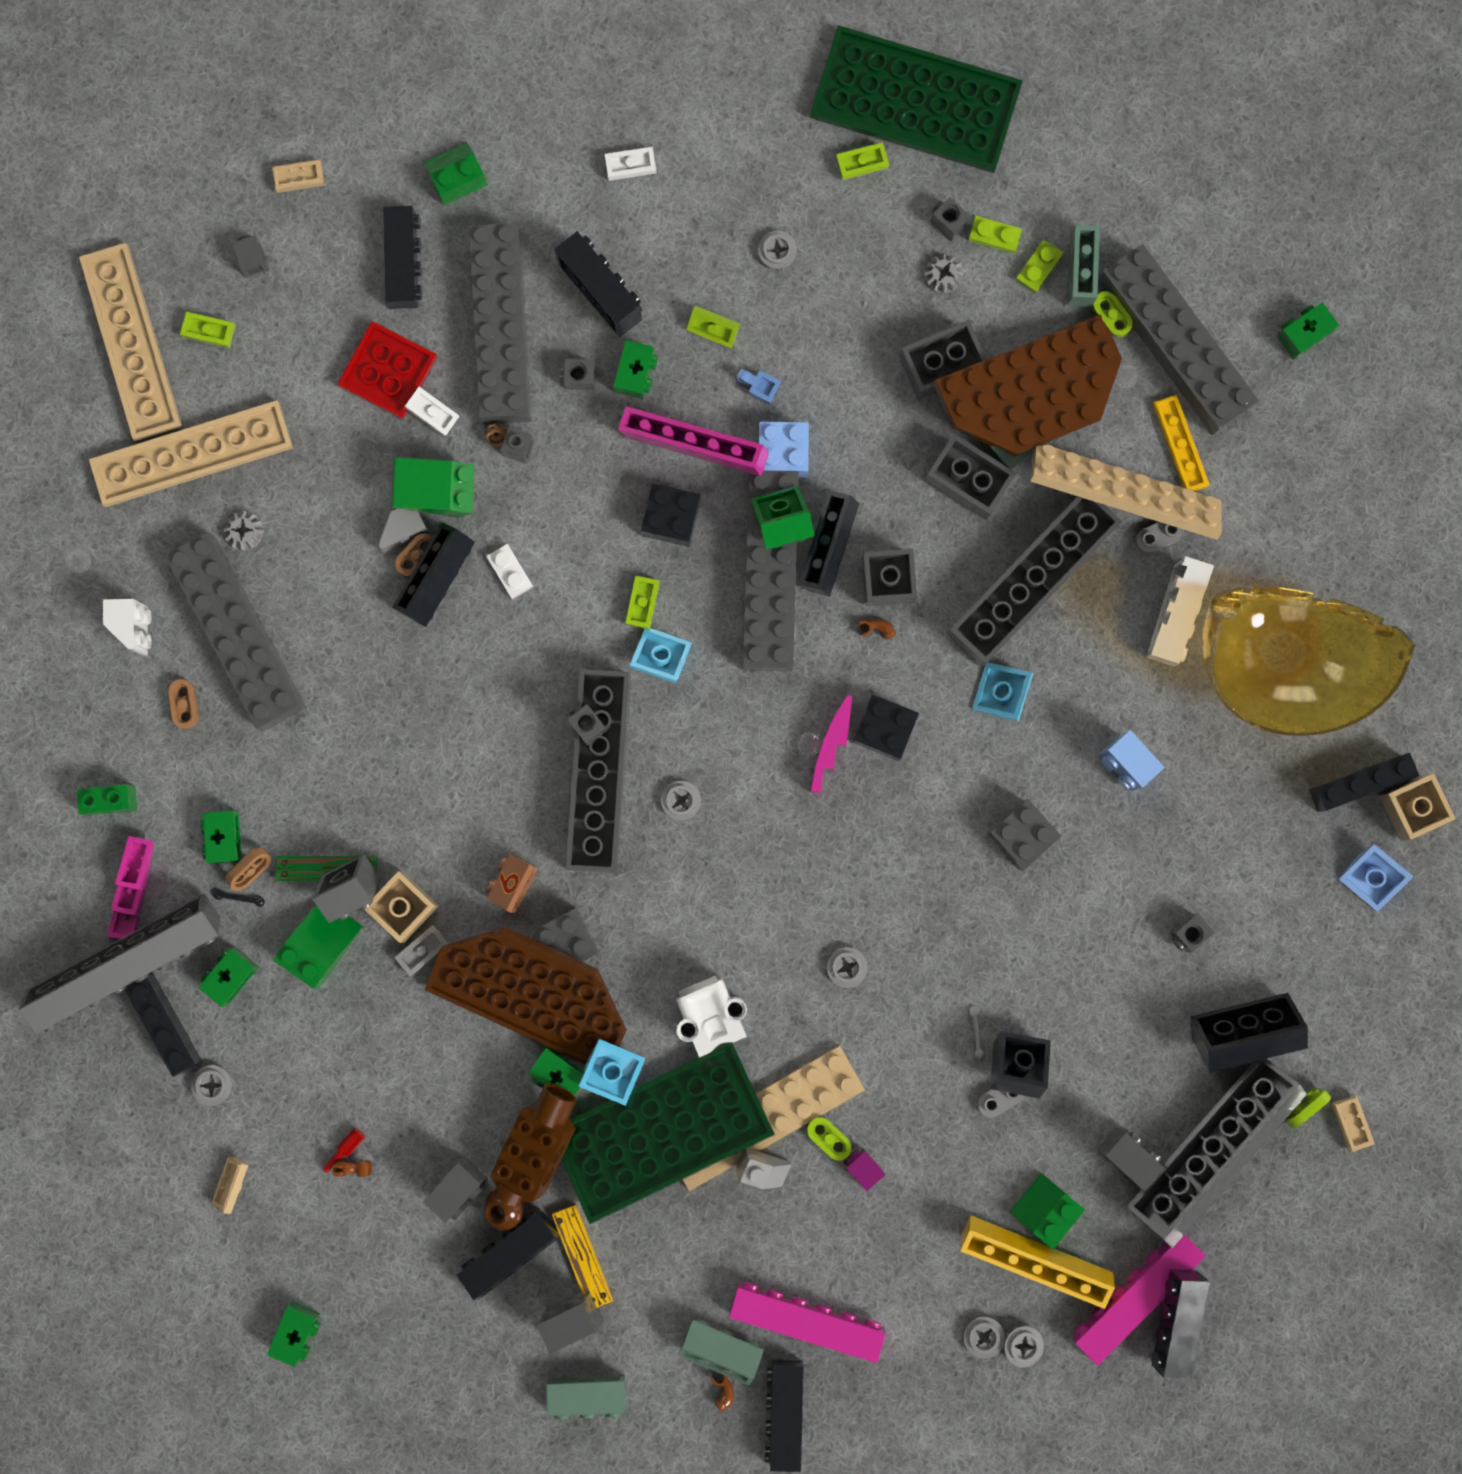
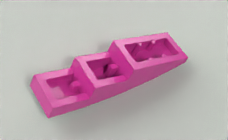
(835, 736)
(131, 887)

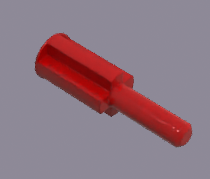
(345, 1148)

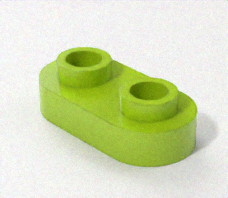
(1113, 314)
(1314, 1102)
(828, 1138)

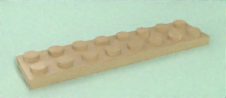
(130, 342)
(191, 453)
(1127, 491)
(796, 1102)

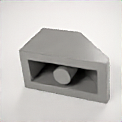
(401, 528)
(761, 1169)

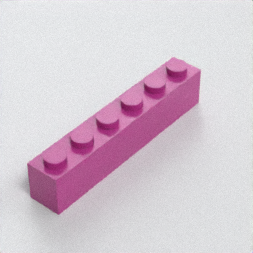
(693, 441)
(1134, 1300)
(806, 1322)

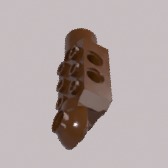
(530, 1156)

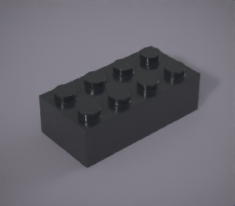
(598, 283)
(1249, 1032)

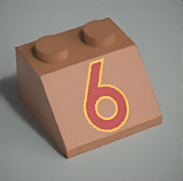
(511, 883)

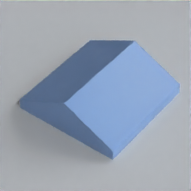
(1375, 877)

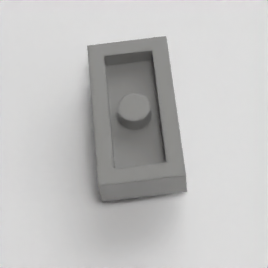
(421, 950)

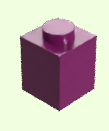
(864, 1169)

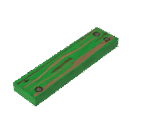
(311, 867)

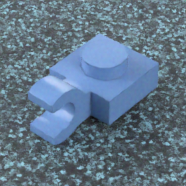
(762, 387)

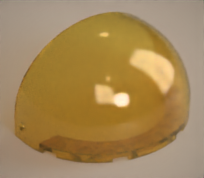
(1300, 660)

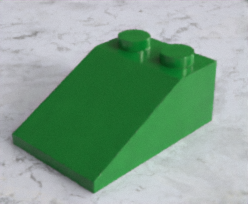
(433, 486)
(317, 947)

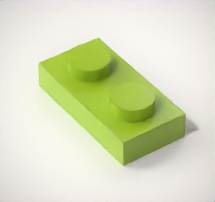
(862, 161)
(995, 234)
(1039, 266)
(713, 326)
(207, 329)
(642, 602)

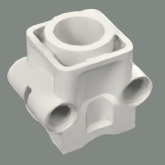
(707, 1009)

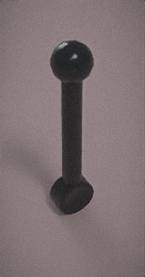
(219, 894)

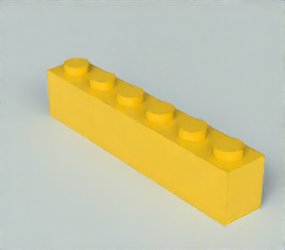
(1037, 1262)

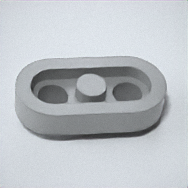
(1160, 537)
(1002, 1100)

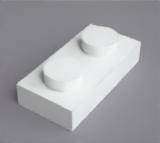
(630, 163)
(431, 411)
(509, 571)

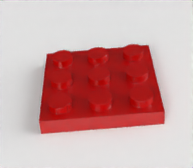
(387, 369)

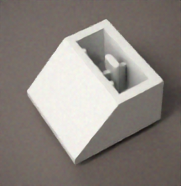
(128, 623)

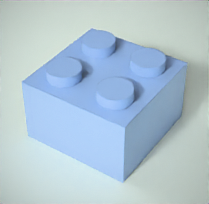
(786, 446)
(1130, 761)

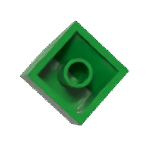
(455, 173)
(782, 517)
(1047, 1211)

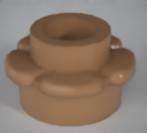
(495, 439)

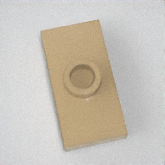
(298, 176)
(1352, 1123)
(229, 1185)

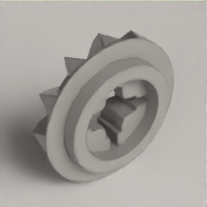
(785, 242)
(947, 283)
(251, 538)
(682, 788)
(842, 978)
(204, 1094)
(984, 1349)
(1031, 1353)

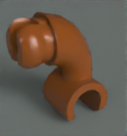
(883, 626)
(343, 1168)
(727, 1395)

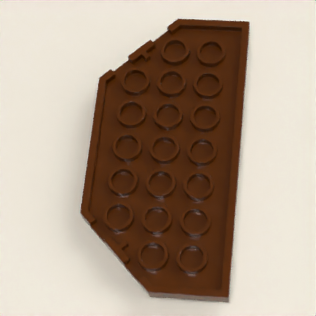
(1034, 389)
(528, 991)

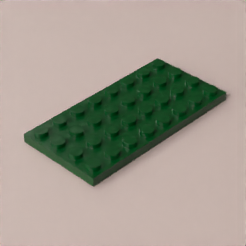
(916, 99)
(664, 1133)

